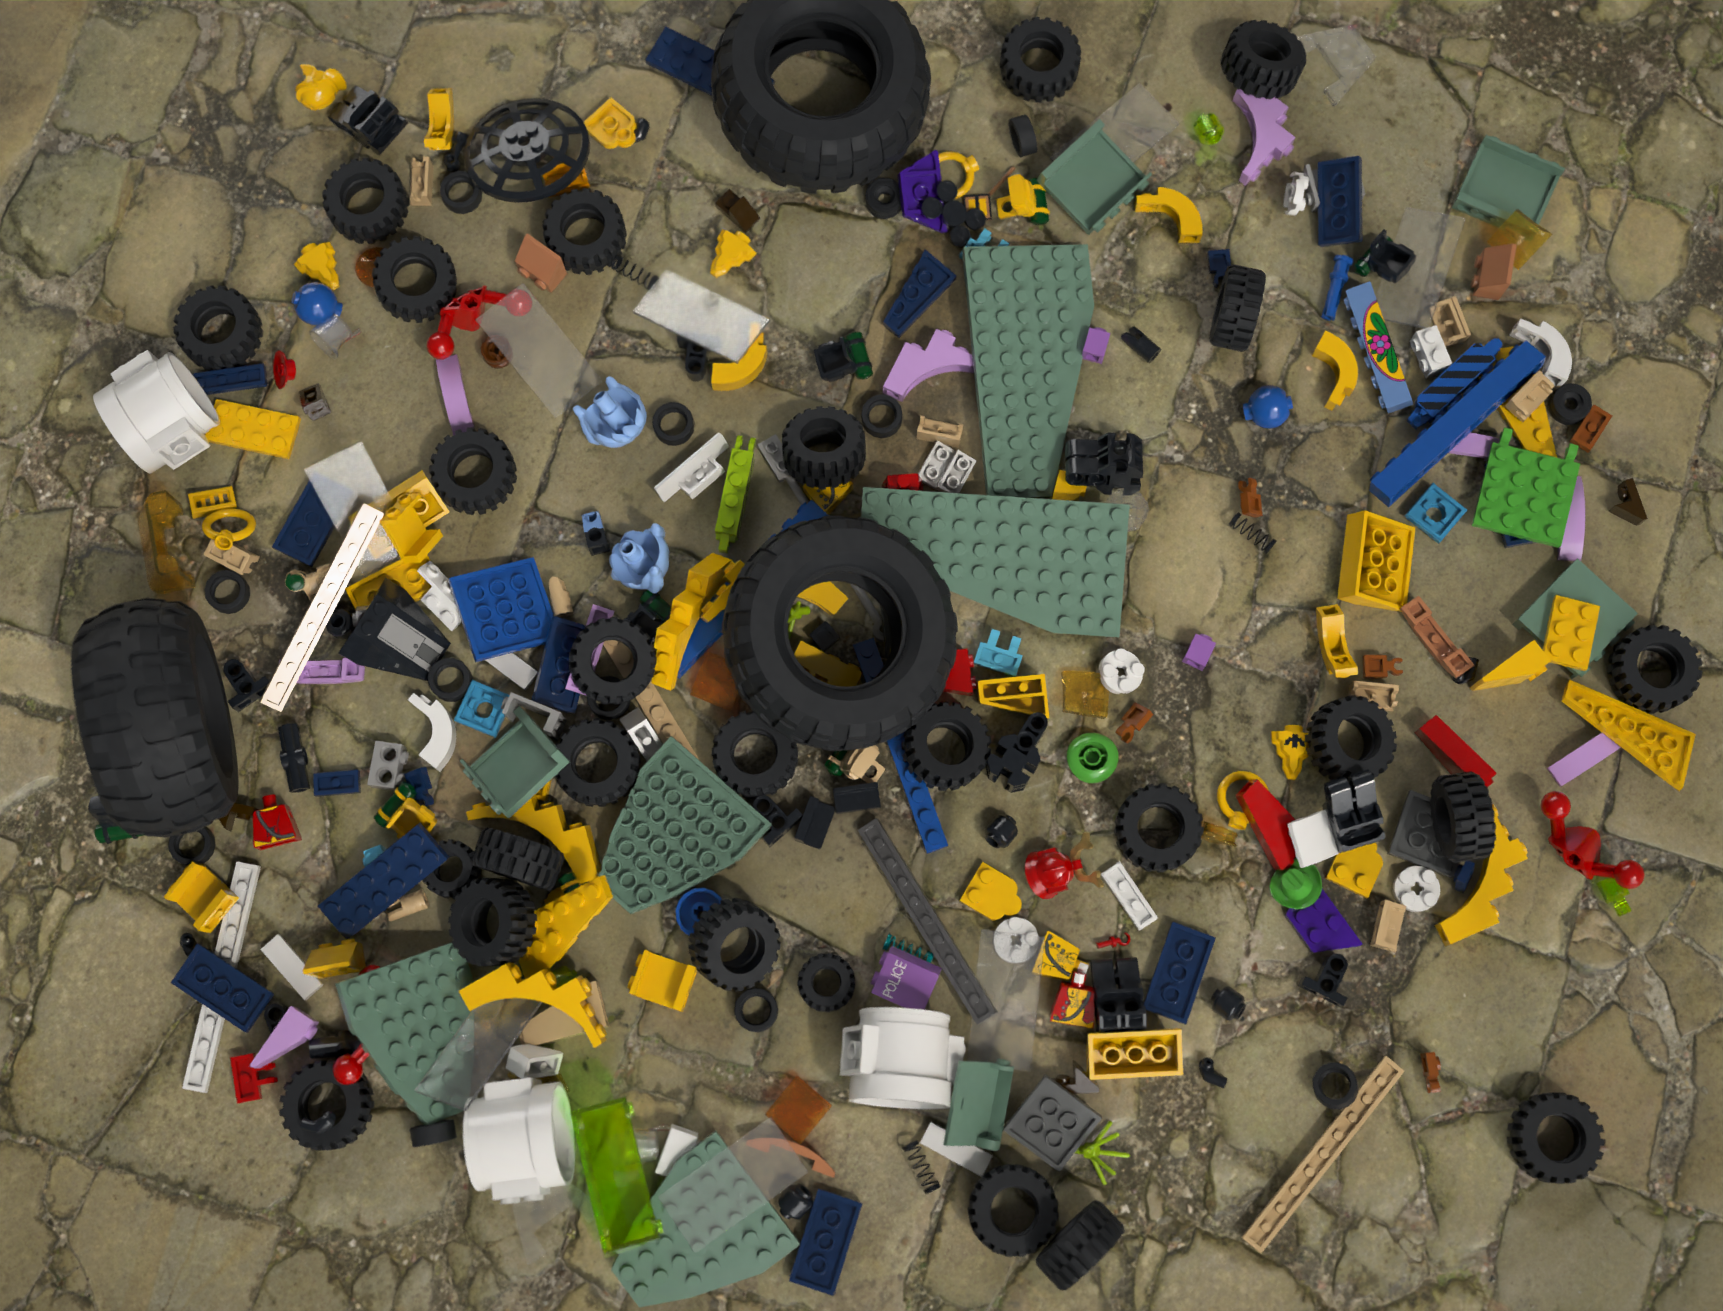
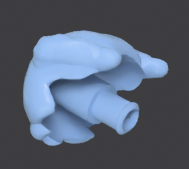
(613, 417)
(641, 559)

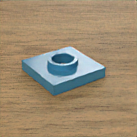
(1435, 498)
(467, 712)

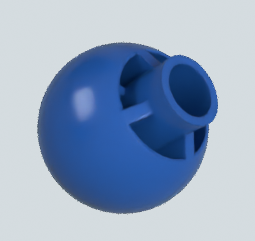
(315, 303)
(1268, 407)

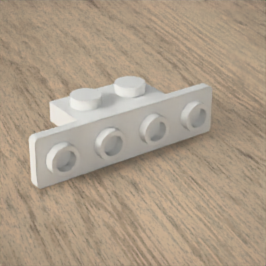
(695, 472)
(439, 596)

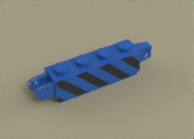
(1454, 382)

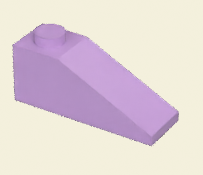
(289, 1033)

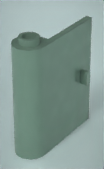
(979, 1104)

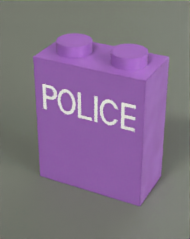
(905, 979)

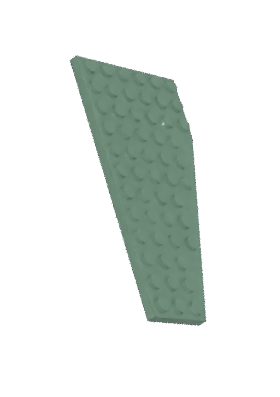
(1027, 346)
(1019, 555)

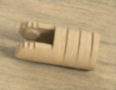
(560, 598)
(409, 904)

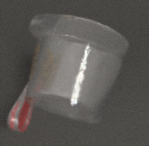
(332, 335)
(648, 1142)

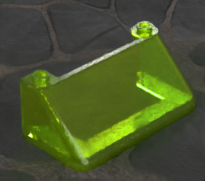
(615, 1176)

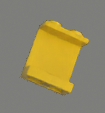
(407, 530)
(202, 896)
(662, 980)

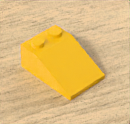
(1523, 665)
(335, 960)

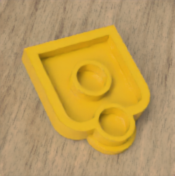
(612, 125)
(1356, 869)
(992, 894)

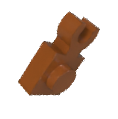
(1378, 667)
(1431, 1066)

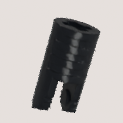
(1141, 344)

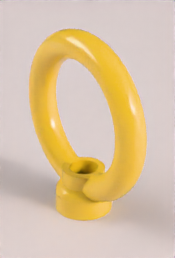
(969, 166)
(220, 538)
(1236, 819)

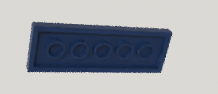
(683, 59)
(383, 881)

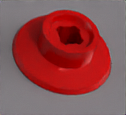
(283, 369)

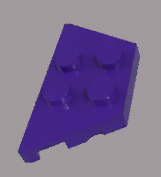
(918, 184)
(1322, 926)

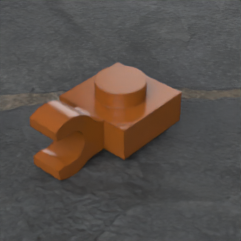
(1250, 500)
(1133, 719)

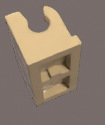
(421, 182)
(1451, 322)
(1530, 396)
(936, 430)
(235, 558)
(1380, 693)
(1388, 925)

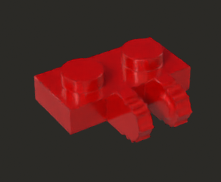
(247, 1078)

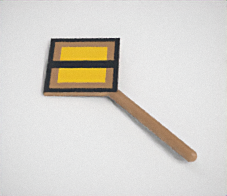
(983, 201)

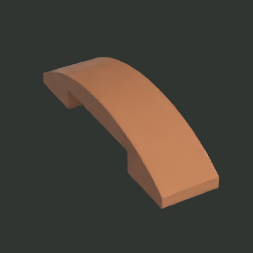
(1435, 639)
(819, 1165)

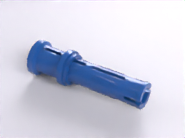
(1338, 279)

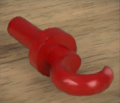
(1113, 942)

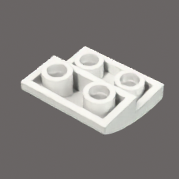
(946, 468)
(1312, 838)

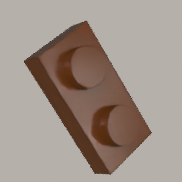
(1591, 428)

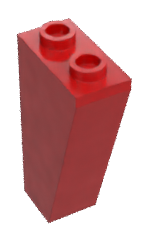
(960, 676)
(1452, 750)
(1269, 823)

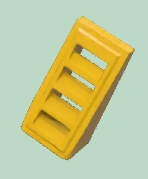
(210, 494)

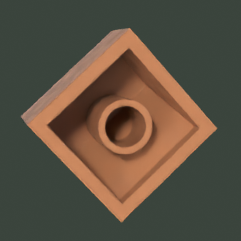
(540, 264)
(1493, 271)

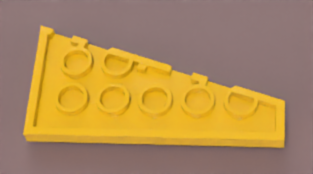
(1535, 431)
(1647, 738)
(562, 922)

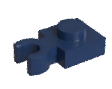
(1217, 263)
(421, 782)

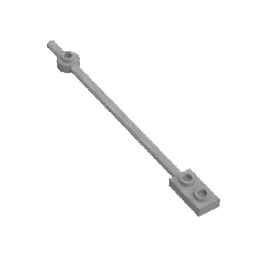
(772, 453)

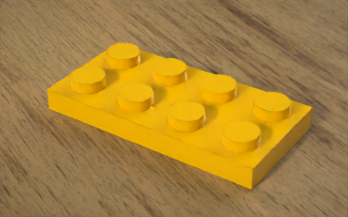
(254, 429)
(402, 574)

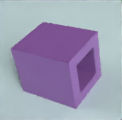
(1095, 345)
(1199, 651)

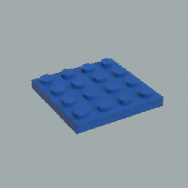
(502, 608)

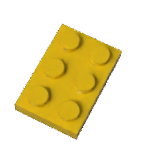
(1570, 632)

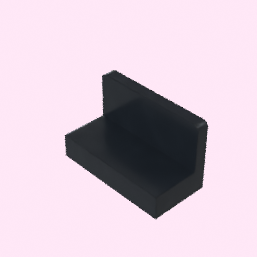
(856, 798)
(815, 823)

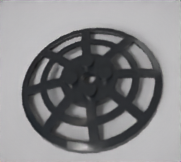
(526, 155)

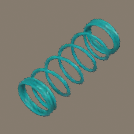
(888, 942)

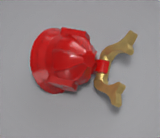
(1051, 871)

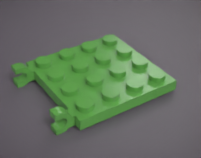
(1526, 492)

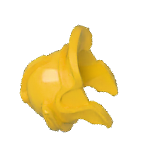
(319, 87)

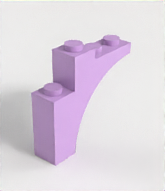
(1268, 136)
(917, 365)

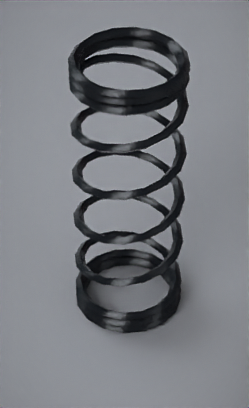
(620, 258)
(1267, 548)
(910, 1147)

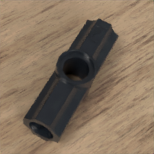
(293, 758)
(336, 1046)

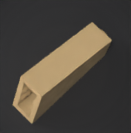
(556, 1025)

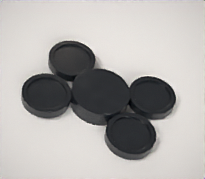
(953, 213)

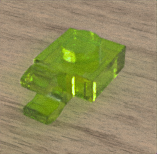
(1614, 893)

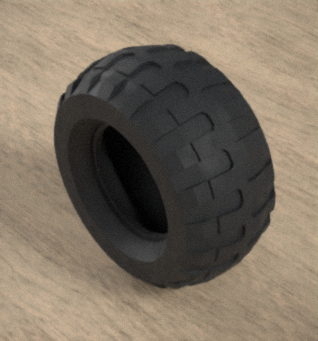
(811, 148)
(900, 581)
(154, 718)

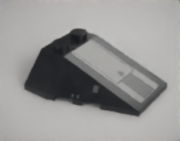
(395, 635)

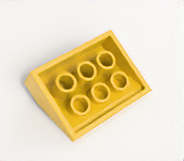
(1376, 561)

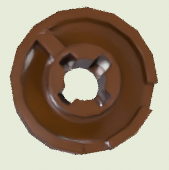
(495, 361)

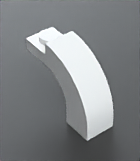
(1551, 344)
(443, 736)

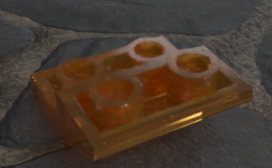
(715, 683)
(798, 1110)

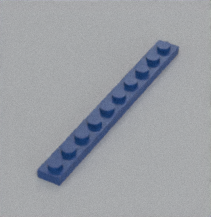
(916, 793)

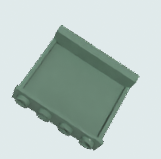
(1093, 179)
(1504, 180)
(1582, 585)
(516, 766)

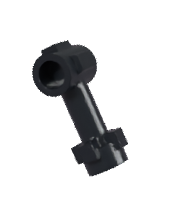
(451, 159)

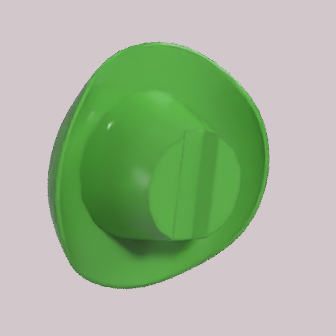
(1092, 757)
(1296, 886)

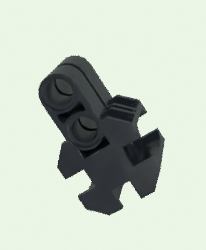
(368, 117)
(1105, 463)
(1016, 757)
(1353, 811)
(1109, 998)

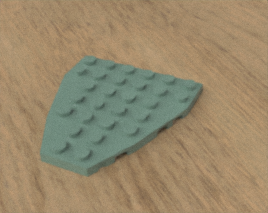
(676, 830)
(408, 1018)
(670, 1267)

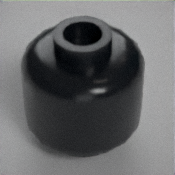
(340, 624)
(1001, 831)
(1228, 1003)
(795, 1201)

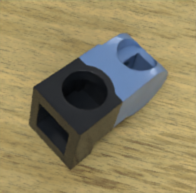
(595, 533)

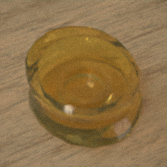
(1219, 835)

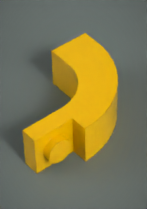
(440, 119)
(1178, 208)
(1343, 363)
(737, 375)
(1333, 642)

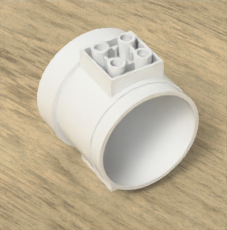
(157, 411)
(901, 1058)
(519, 1140)

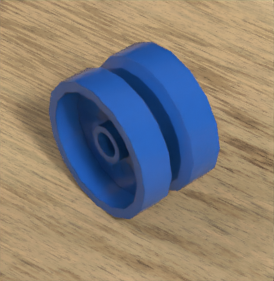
(690, 906)

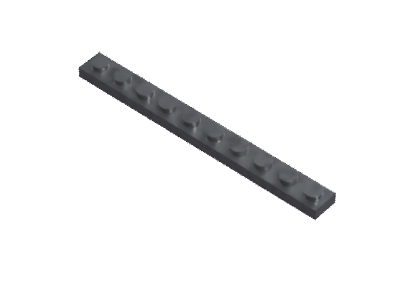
(927, 921)

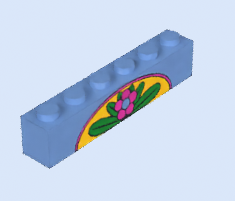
(1379, 348)

